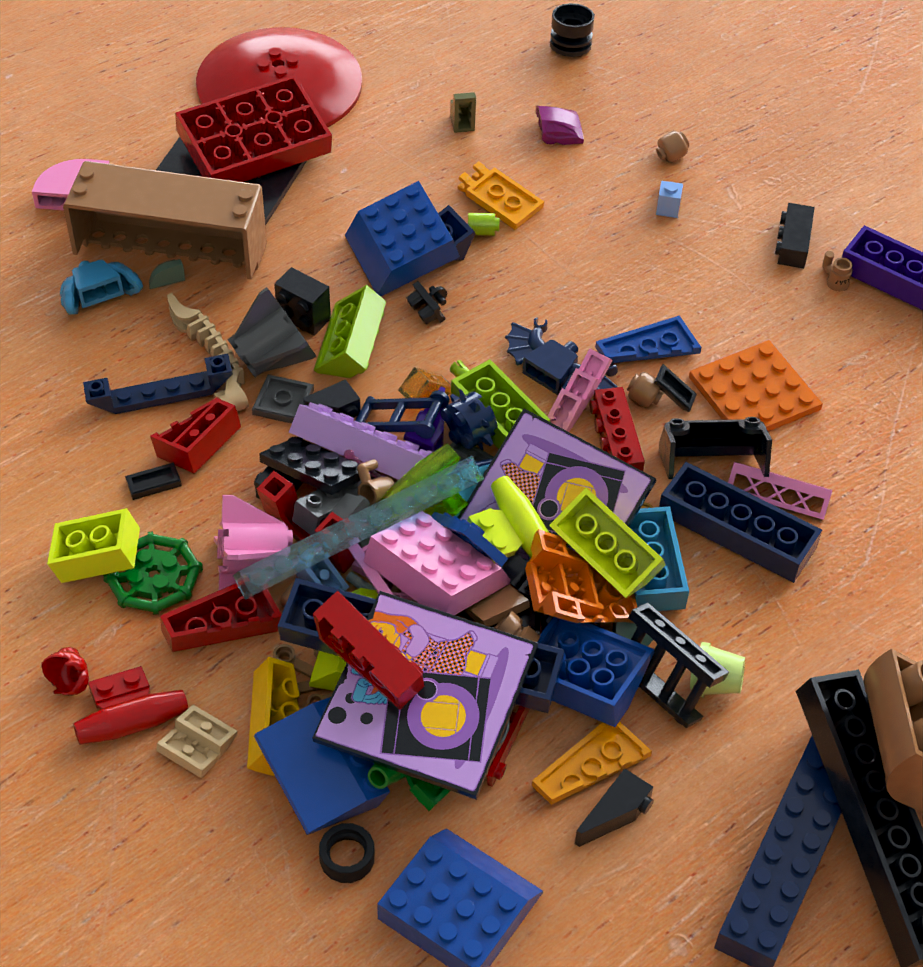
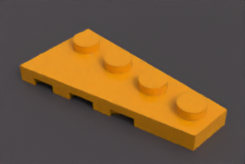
(591, 760)

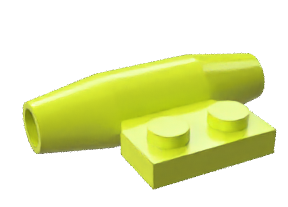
(513, 523)

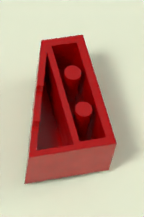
(199, 436)

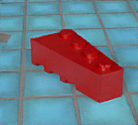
(220, 619)
(367, 650)

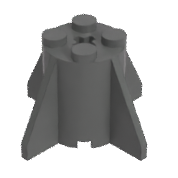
(269, 337)

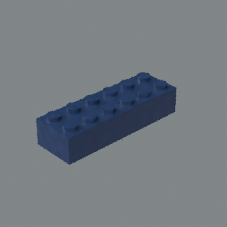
(740, 521)

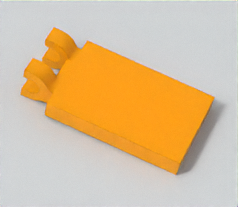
(500, 195)

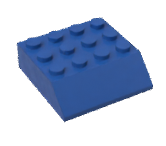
(400, 239)
(457, 902)

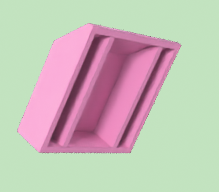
(433, 564)

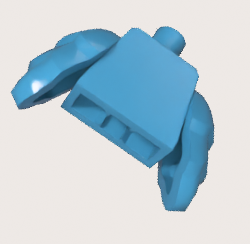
(97, 283)

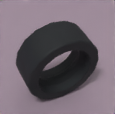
(341, 832)

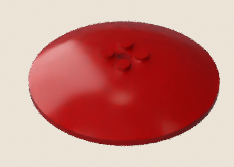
(270, 54)

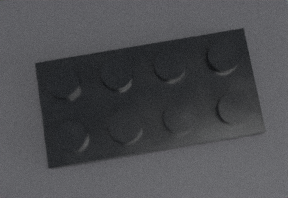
(312, 465)

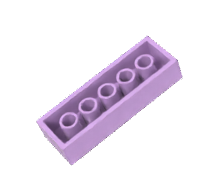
(340, 433)

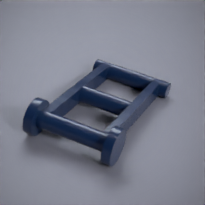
(424, 429)

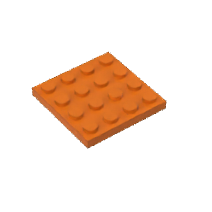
(756, 385)

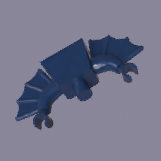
(548, 362)

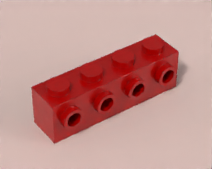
(616, 426)

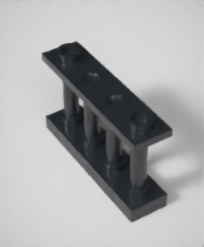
(688, 656)

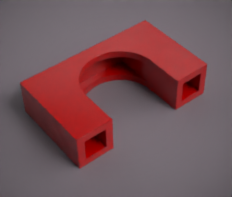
(278, 501)

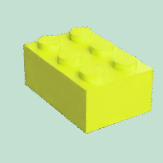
(94, 545)

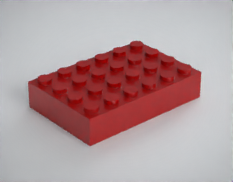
(254, 131)

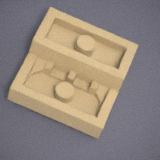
(196, 741)

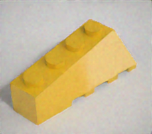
(273, 699)

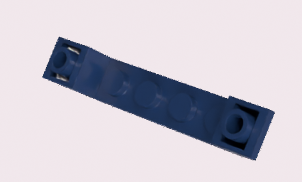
(159, 392)

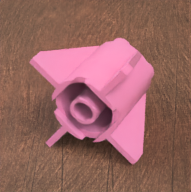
(246, 537)

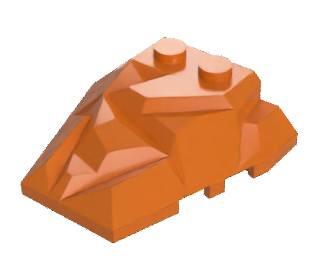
(570, 587)

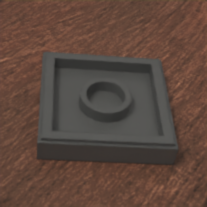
(281, 398)

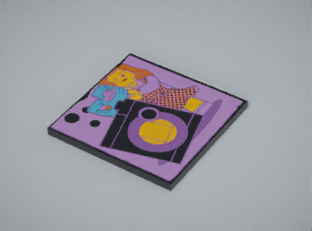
(554, 469)
(454, 720)

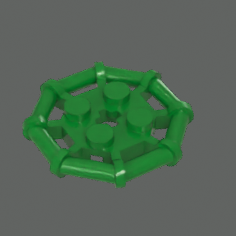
(167, 581)

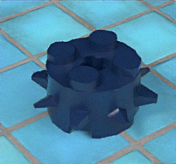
(469, 420)

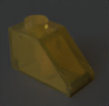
(422, 383)

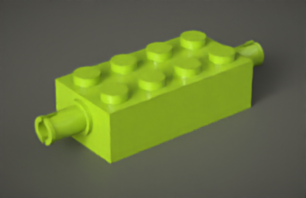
(497, 392)

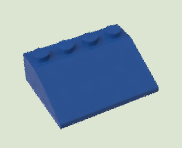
(597, 669)
(317, 780)

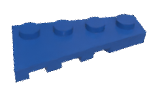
(652, 341)
(471, 534)

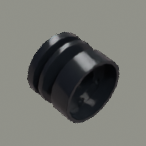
(572, 30)

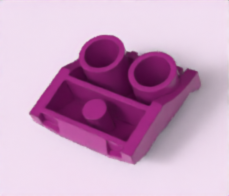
(559, 125)

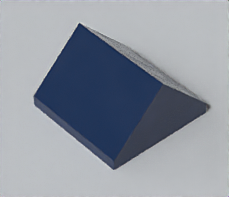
(458, 229)

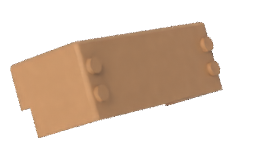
(168, 209)

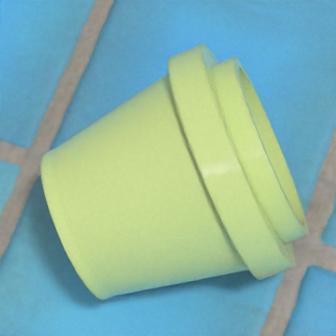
(732, 662)

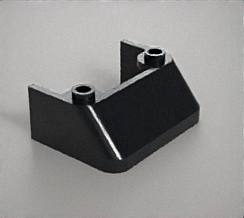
(715, 438)

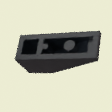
(617, 807)

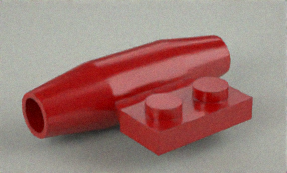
(127, 707)

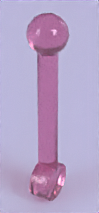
(348, 454)

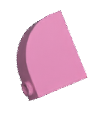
(56, 182)

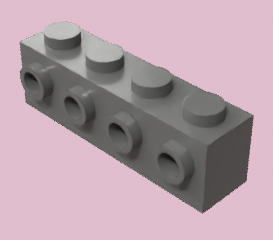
(315, 507)

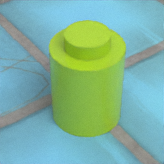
(483, 223)

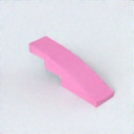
(579, 390)

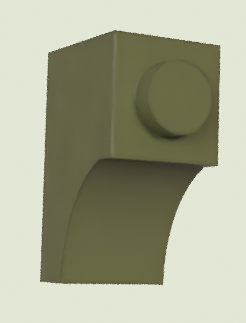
(463, 112)

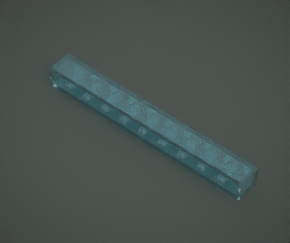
(357, 528)

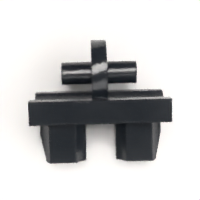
(431, 300)

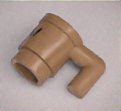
(838, 272)
(372, 489)

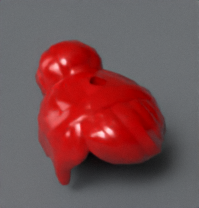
(66, 671)

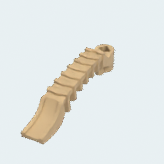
(198, 327)

